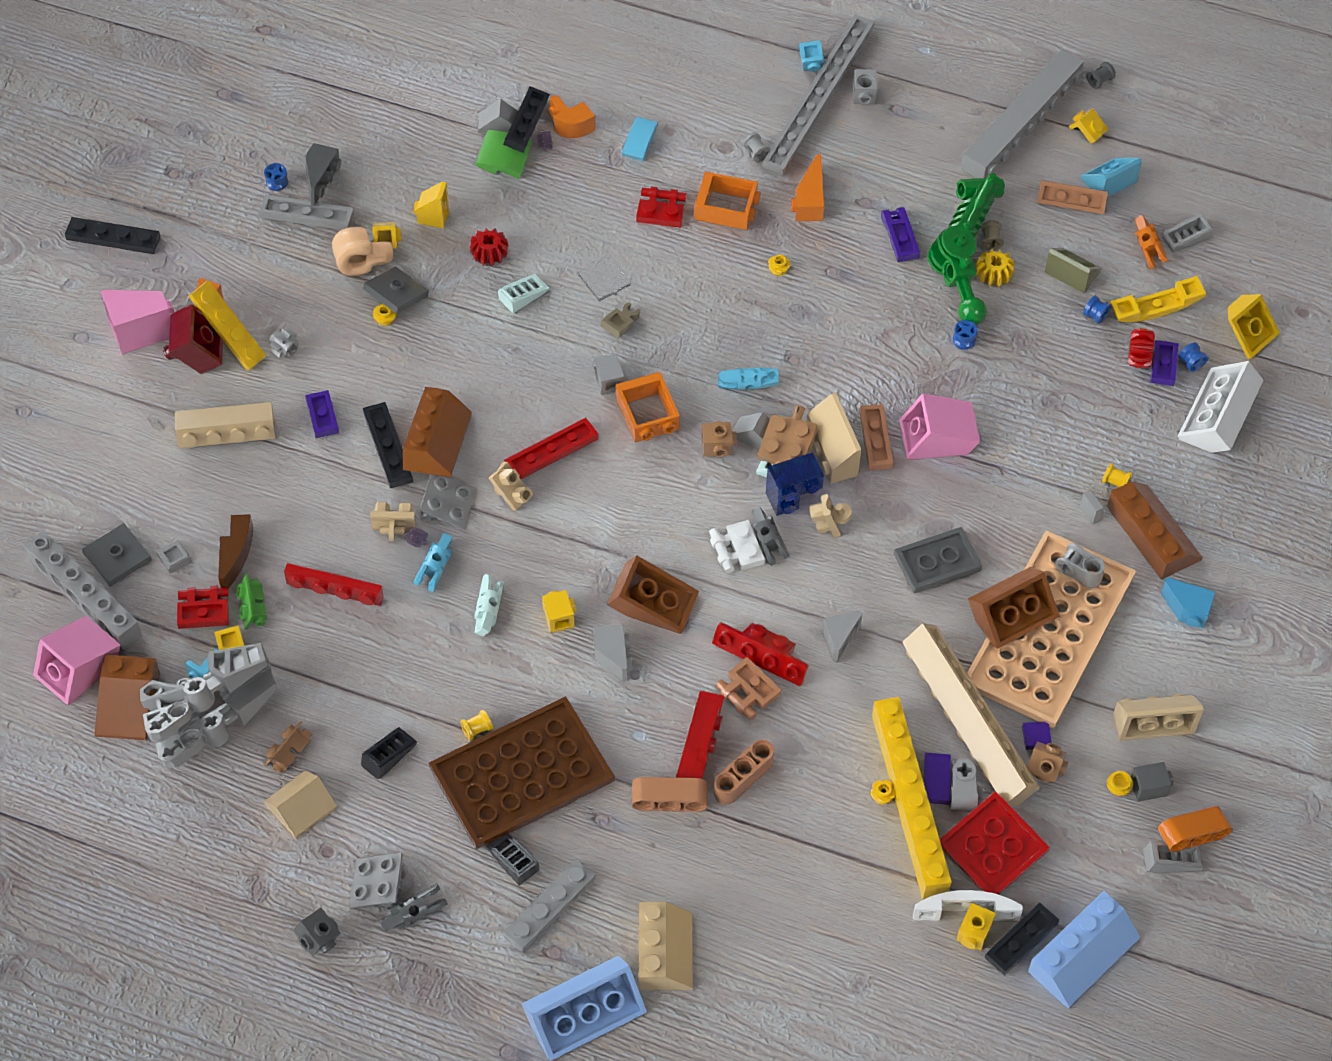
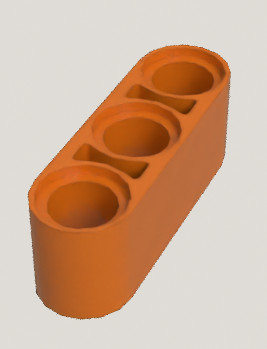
(1194, 829)

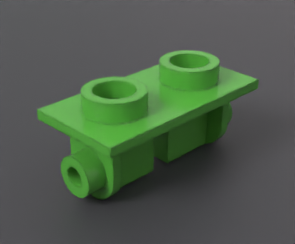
(249, 593)

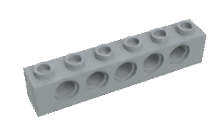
(82, 590)

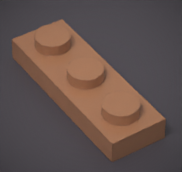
(1072, 197)
(876, 437)

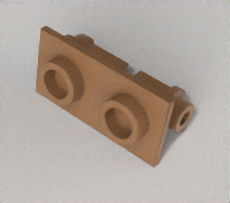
(280, 755)

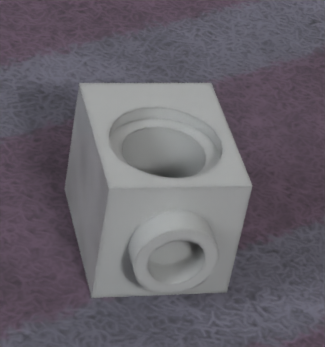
(864, 86)
(608, 373)

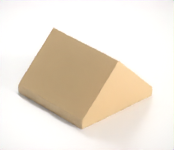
(301, 803)

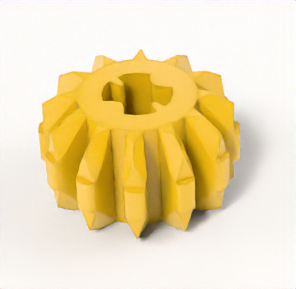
(995, 267)

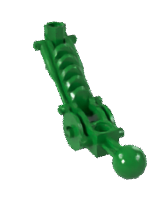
(953, 248)

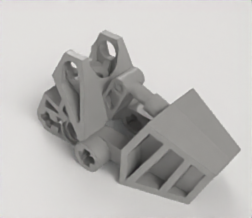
(244, 685)

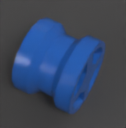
(271, 174)
(1097, 309)
(961, 331)
(1193, 357)

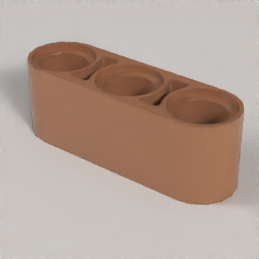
(741, 782)
(669, 794)

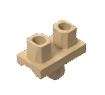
(509, 486)
(828, 516)
(392, 521)

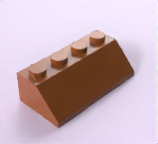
(436, 433)
(1152, 529)

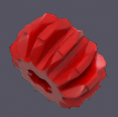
(489, 246)
(1141, 348)

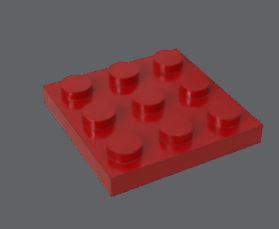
(993, 845)

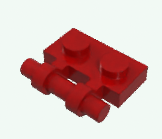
(658, 212)
(203, 613)

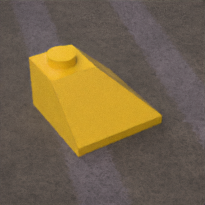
(1252, 323)

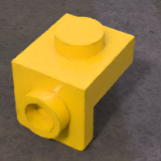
(1089, 124)

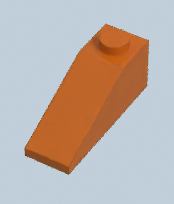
(809, 194)

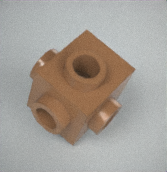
(718, 439)
(1047, 762)

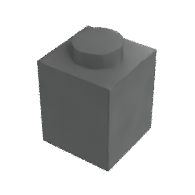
(1151, 781)

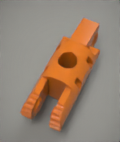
(1149, 241)

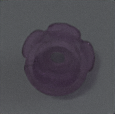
(545, 140)
(416, 537)

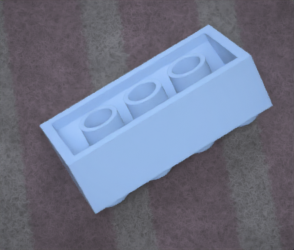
(1084, 950)
(584, 1007)

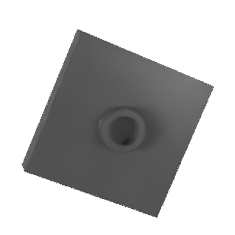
(395, 289)
(117, 554)

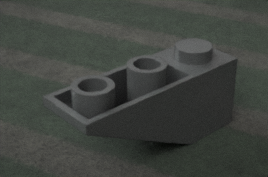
(320, 165)

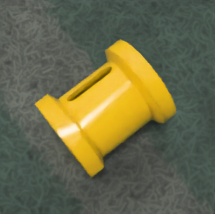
(1116, 476)
(476, 725)

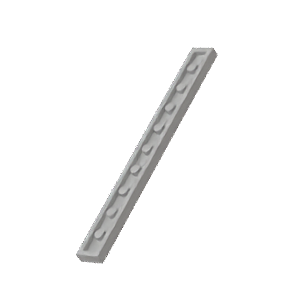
(818, 95)

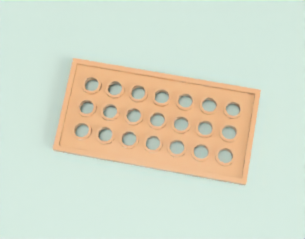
(1056, 642)

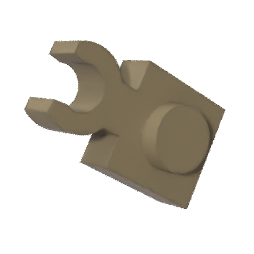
(620, 322)

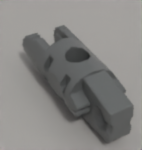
(768, 535)
(400, 913)

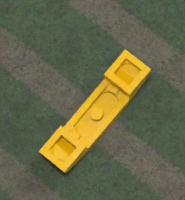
(1160, 303)

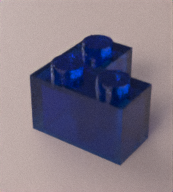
(790, 480)

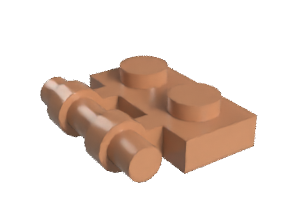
(754, 683)

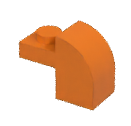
(573, 121)

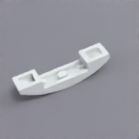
(960, 900)

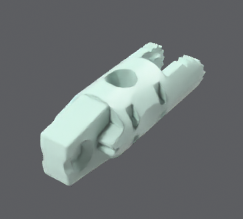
(487, 605)

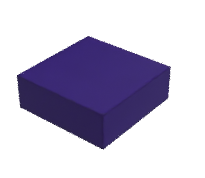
(1035, 732)

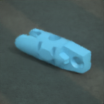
(748, 378)
(435, 562)

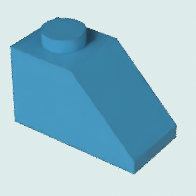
(1188, 602)

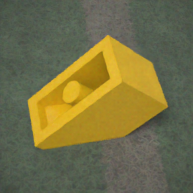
(433, 206)

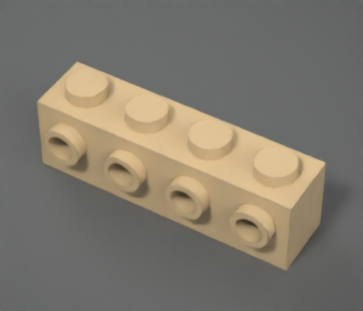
(224, 425)

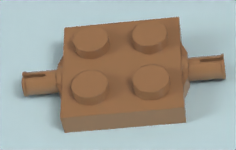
(787, 437)

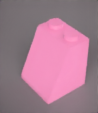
(137, 317)
(939, 428)
(73, 658)

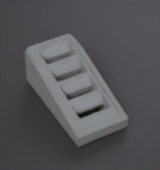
(1198, 236)
(1156, 861)

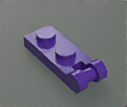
(900, 234)

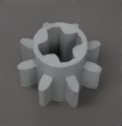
(284, 342)

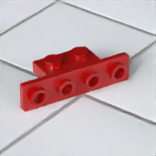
(764, 649)
(701, 734)

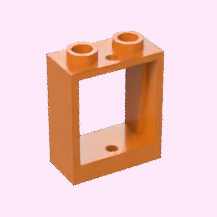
(731, 186)
(650, 385)

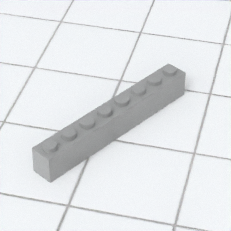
(1022, 115)

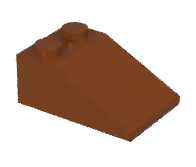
(652, 596)
(119, 701)

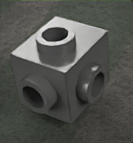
(317, 932)

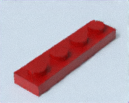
(553, 448)
(333, 584)

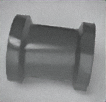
(1101, 74)

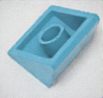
(1113, 175)

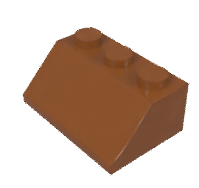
(1014, 606)

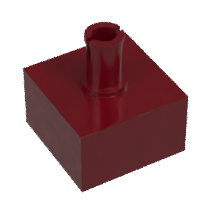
(194, 340)

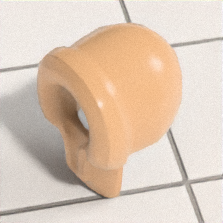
(358, 255)

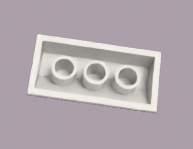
(1221, 407)

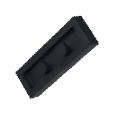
(1021, 938)

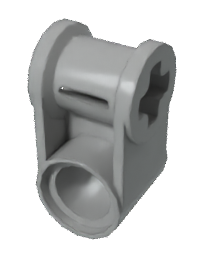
(1080, 564)
(963, 788)

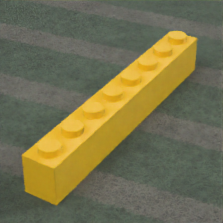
(911, 798)

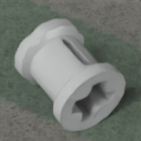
(756, 147)

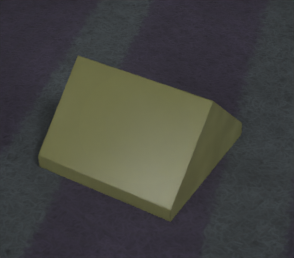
(1071, 269)

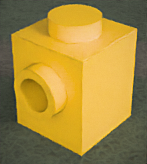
(387, 233)
(558, 610)
(975, 927)

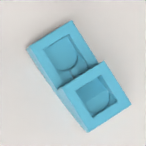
(639, 138)

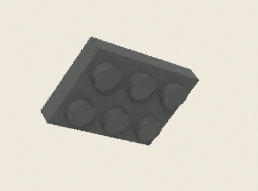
(937, 560)

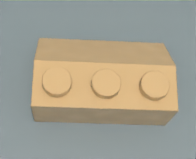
(835, 440)
(1157, 716)
(665, 947)

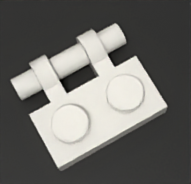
(744, 545)

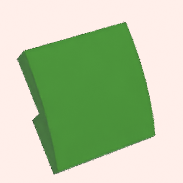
(496, 156)

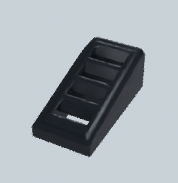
(376, 763)
(525, 872)

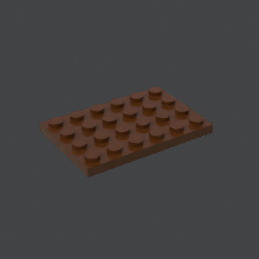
(521, 772)

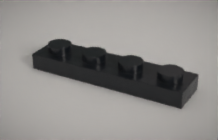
(526, 119)
(112, 235)
(387, 444)

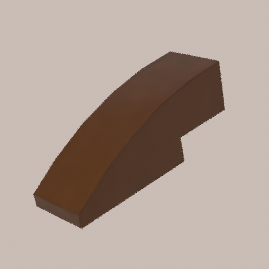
(234, 549)

